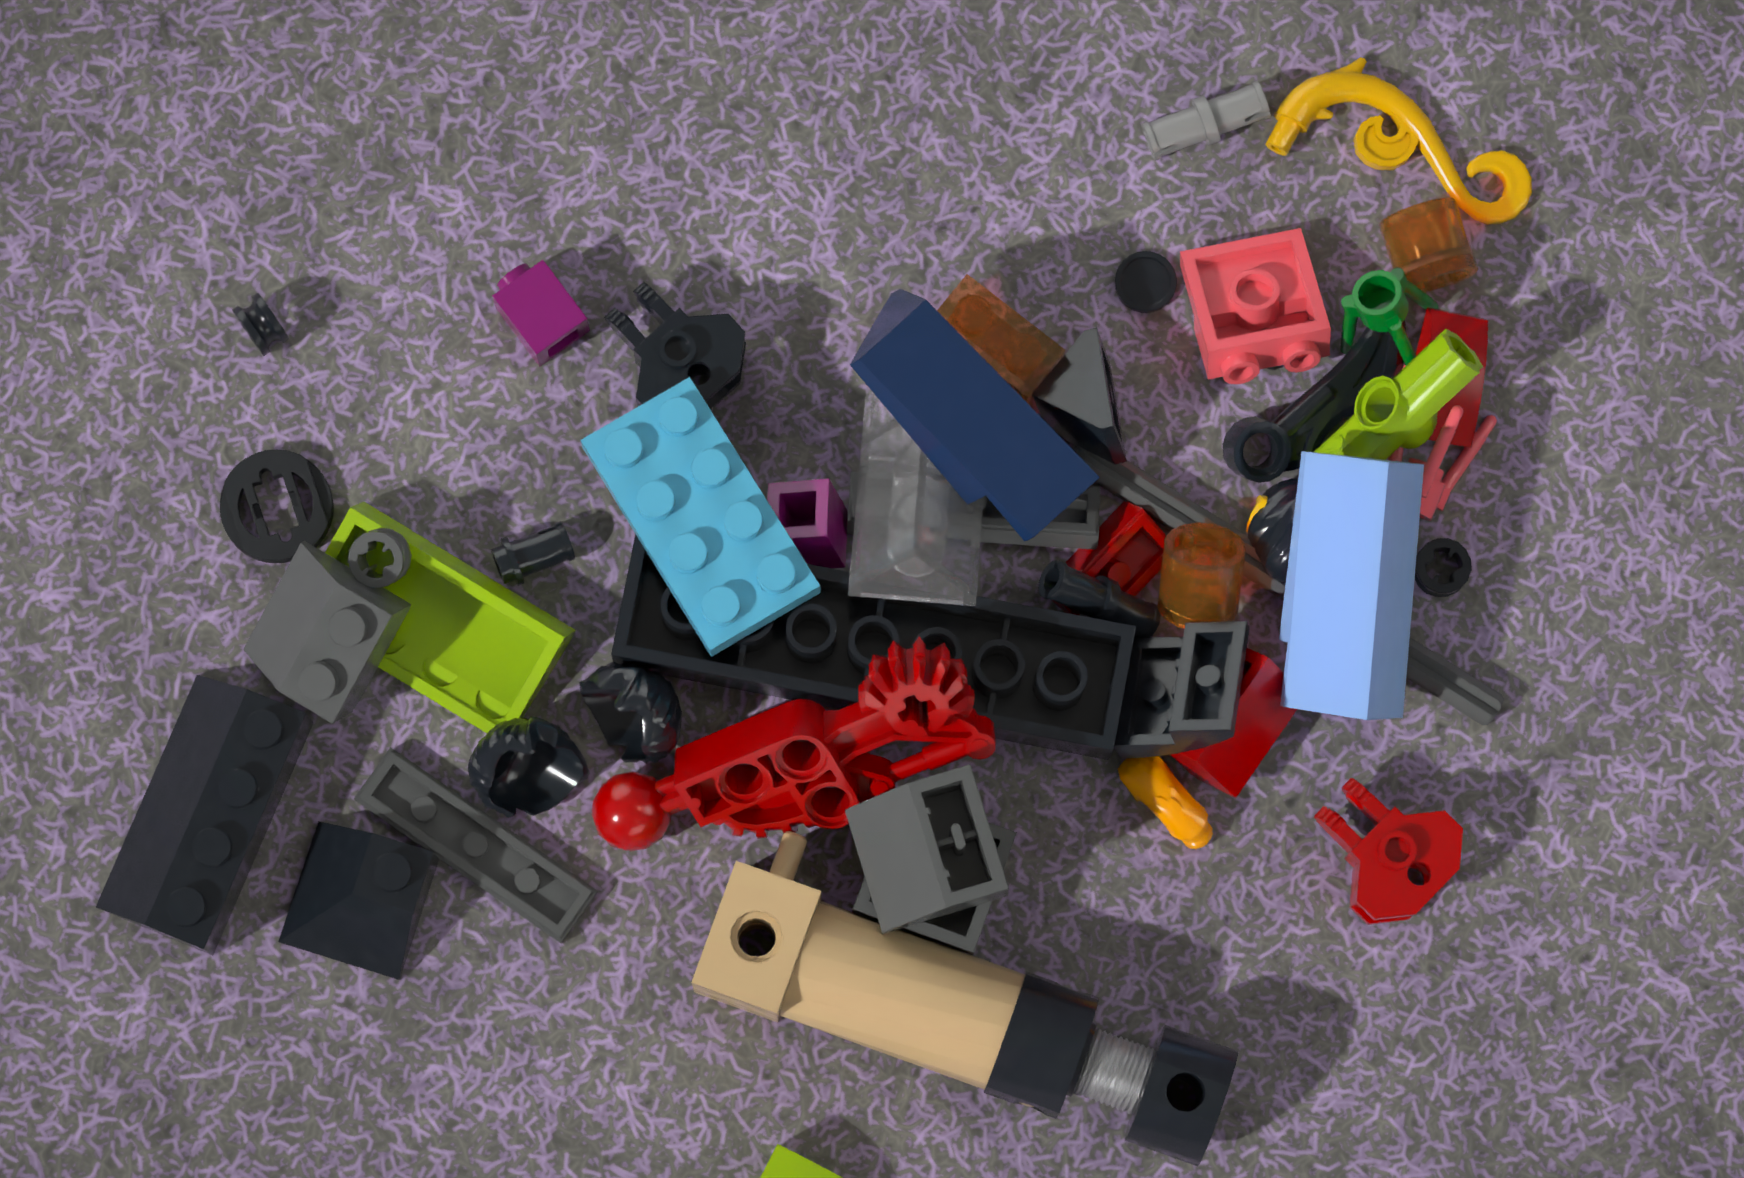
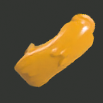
(1158, 788)

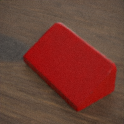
(1126, 551)

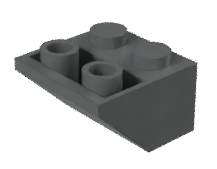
(927, 849)

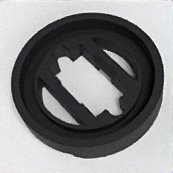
(247, 476)

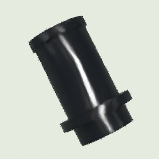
(532, 553)

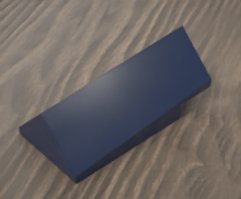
(968, 416)

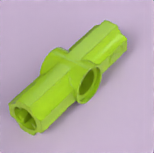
(1405, 407)

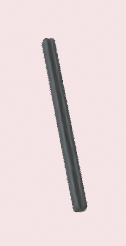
(1175, 509)

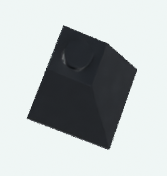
(359, 899)

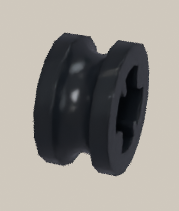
(260, 324)
(1457, 578)

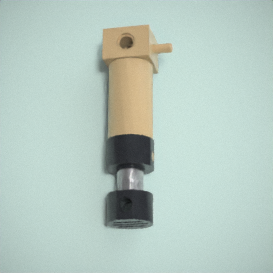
(950, 1010)

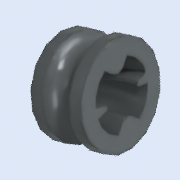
(368, 541)

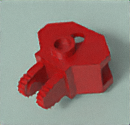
(1382, 858)

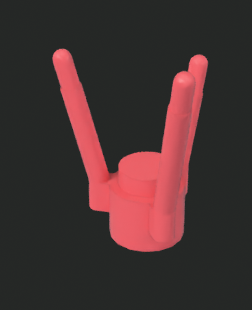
(1434, 490)

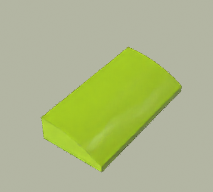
(465, 634)

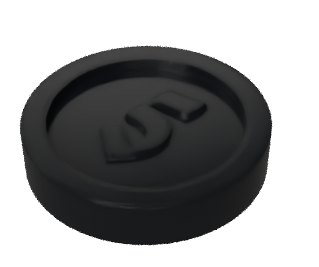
(1145, 281)

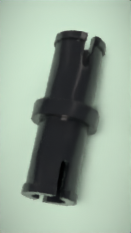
(1098, 598)

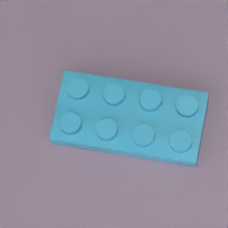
(700, 516)

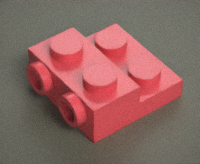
(1256, 306)

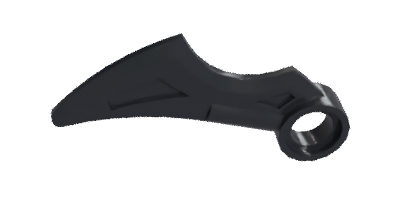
(1316, 411)

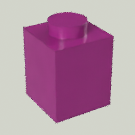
(539, 311)
(813, 519)

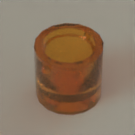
(1429, 244)
(1201, 574)

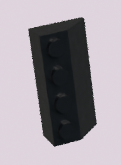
(205, 813)

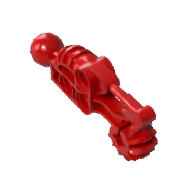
(789, 776)

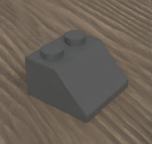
(324, 633)

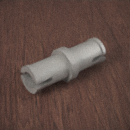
(1206, 120)

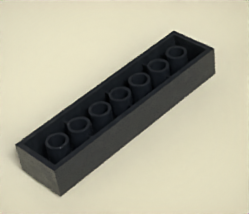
(1032, 669)

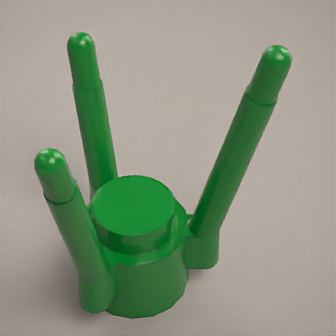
(1382, 307)

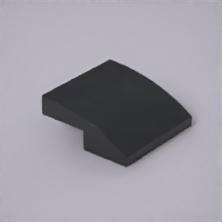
(1182, 690)

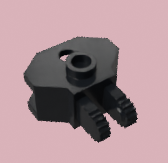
(682, 349)

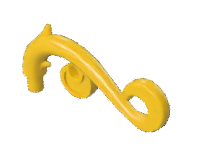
(1415, 129)

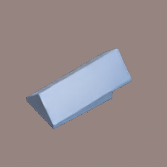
(1350, 585)

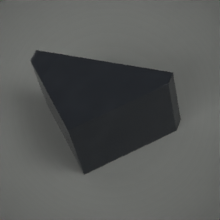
(1081, 399)

